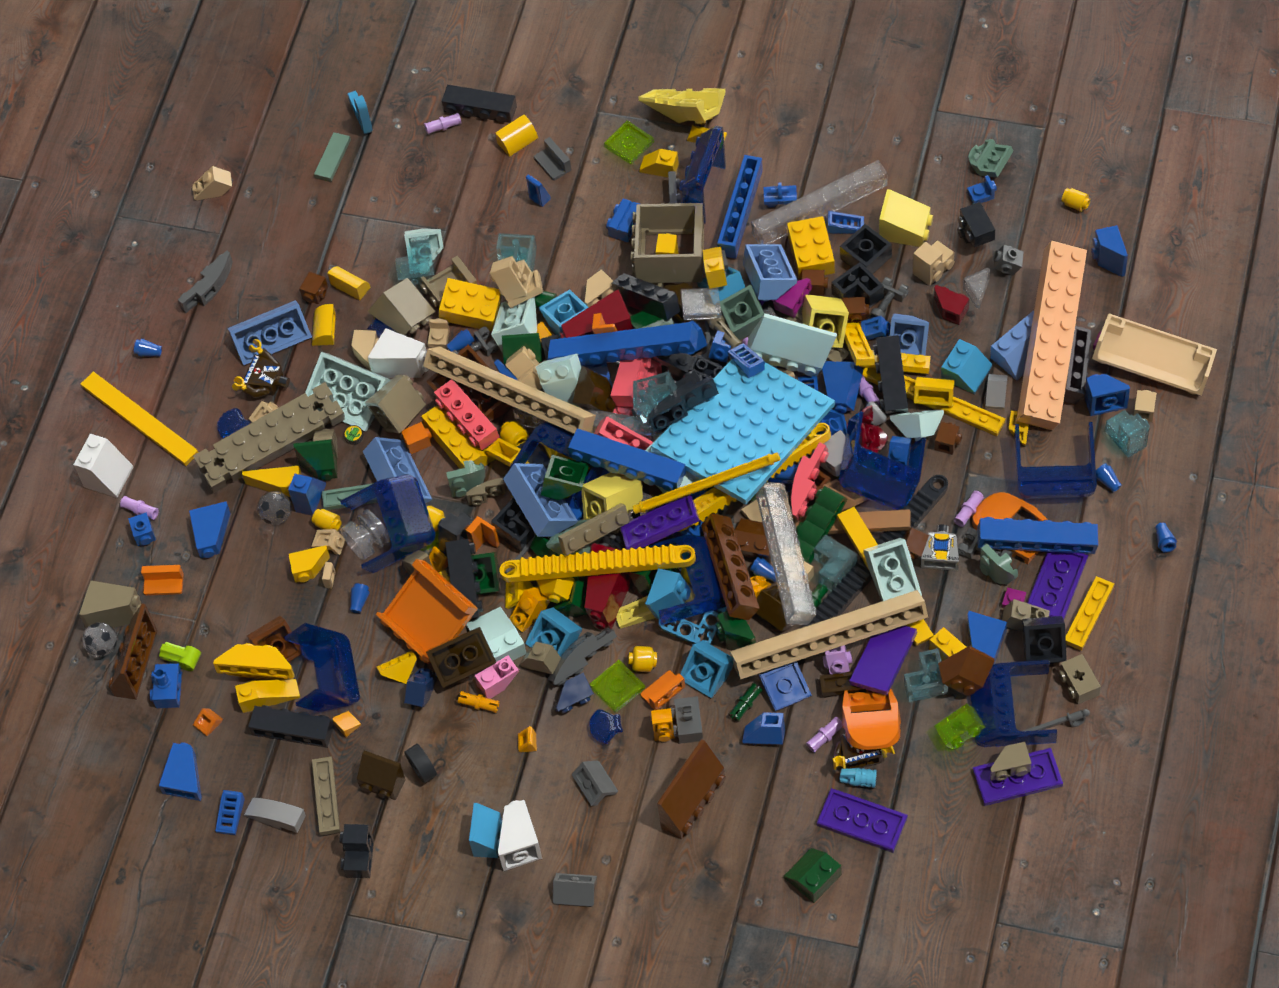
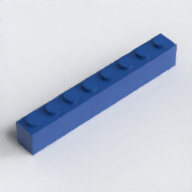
(627, 344)

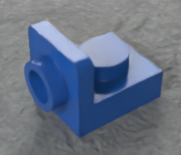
(983, 191)
(875, 327)
(719, 349)

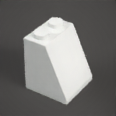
(397, 355)
(102, 466)
(517, 838)

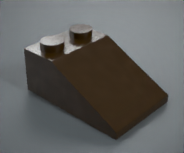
(461, 656)

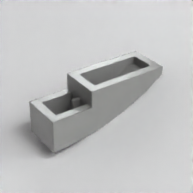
(276, 814)

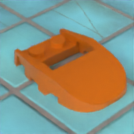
(1002, 506)
(874, 728)

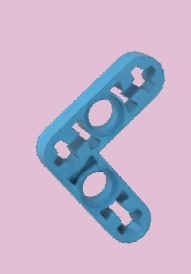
(361, 111)
(696, 630)

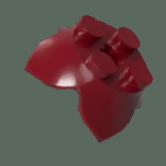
(871, 436)

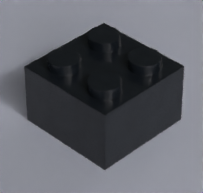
(866, 247)
(1044, 639)

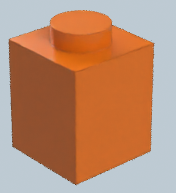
(416, 437)

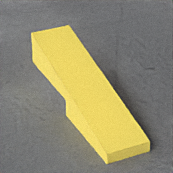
(638, 612)

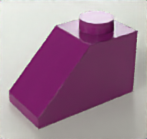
(792, 300)

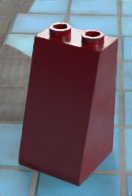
(612, 310)
(605, 594)

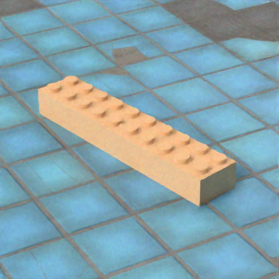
(1051, 335)

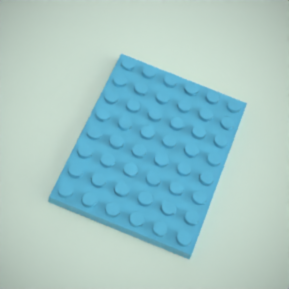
(743, 424)

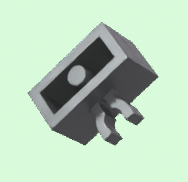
(688, 720)

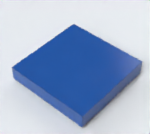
(785, 685)

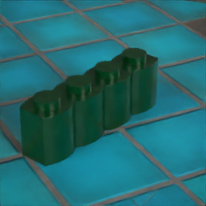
(819, 521)

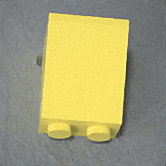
(904, 220)
(826, 314)
(608, 492)

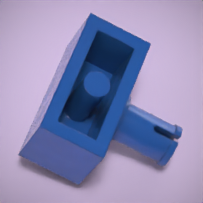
(166, 686)

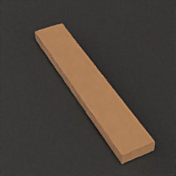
(875, 521)

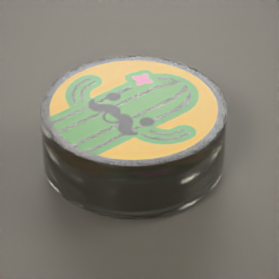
(353, 434)

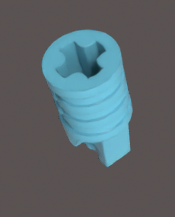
(859, 777)

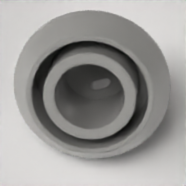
(878, 415)

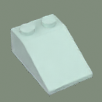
(515, 320)
(560, 377)
(892, 569)
(500, 634)

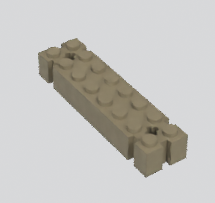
(269, 437)

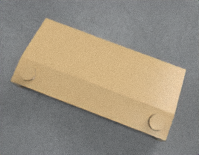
(1154, 354)

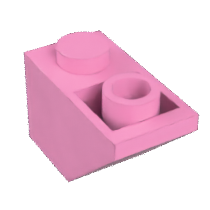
(496, 677)

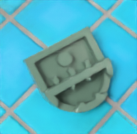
(989, 158)
(465, 478)
(997, 567)

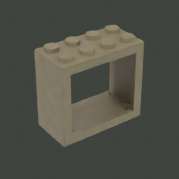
(671, 219)

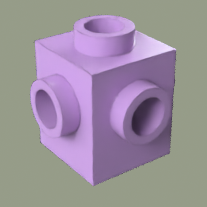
(837, 660)

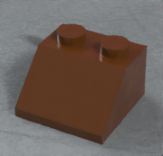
(752, 540)
(274, 635)
(966, 670)

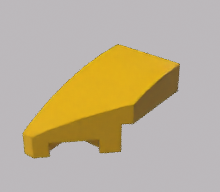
(1023, 428)

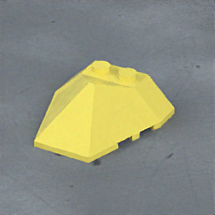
(687, 104)

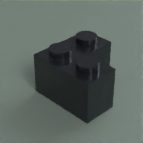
(975, 225)
(858, 282)
(512, 525)
(452, 529)
(358, 850)

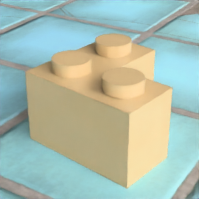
(932, 261)
(511, 277)
(523, 366)

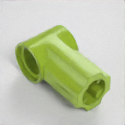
(185, 657)

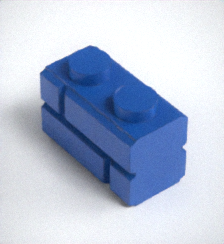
(621, 224)

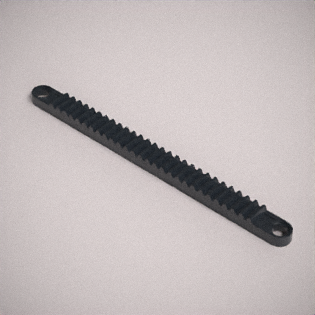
(860, 575)

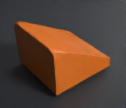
(207, 721)

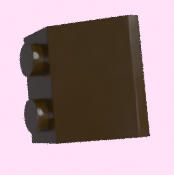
(593, 391)
(771, 608)
(380, 776)

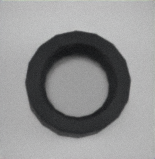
(420, 763)

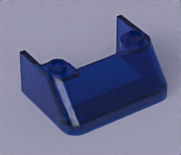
(333, 667)

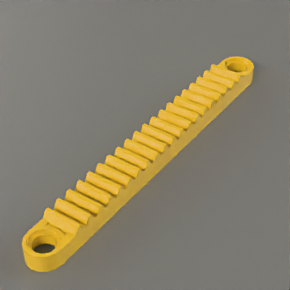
(715, 498)
(597, 563)

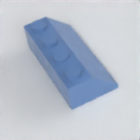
(768, 270)
(274, 330)
(1012, 348)
(392, 459)
(544, 514)

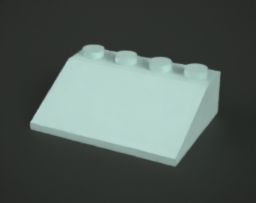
(791, 344)
(349, 386)

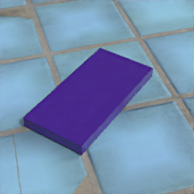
(660, 523)
(1058, 582)
(883, 659)
(1043, 777)
(862, 820)

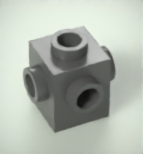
(1008, 259)

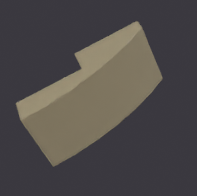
(479, 493)

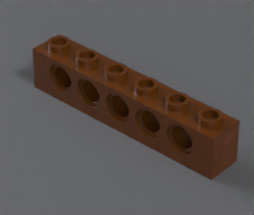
(730, 566)

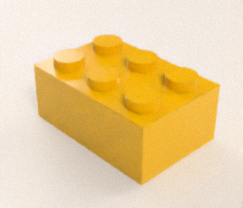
(810, 245)
(469, 304)

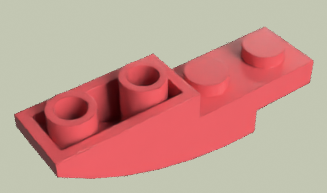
(803, 486)

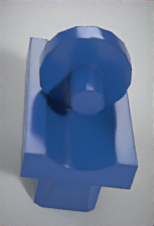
(779, 195)

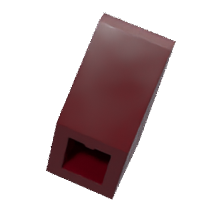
(951, 304)

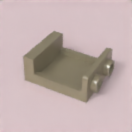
(435, 285)

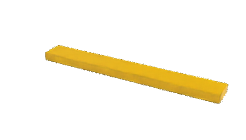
(959, 410)
(139, 418)
(862, 539)

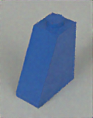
(842, 383)
(306, 493)
(209, 528)
(986, 633)
(181, 773)

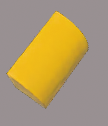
(516, 135)
(348, 282)
(324, 325)
(934, 391)
(503, 451)

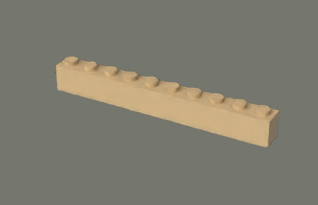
(508, 390)
(829, 634)

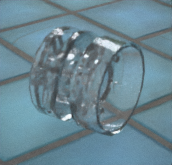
(368, 532)

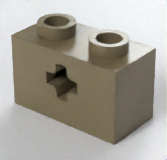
(1079, 679)

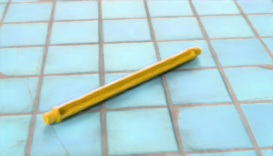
(708, 482)

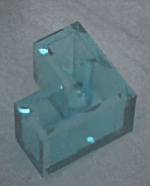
(519, 246)
(420, 263)
(650, 392)
(1128, 432)
(836, 561)
(928, 681)

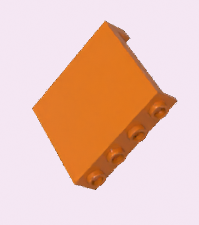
(427, 610)

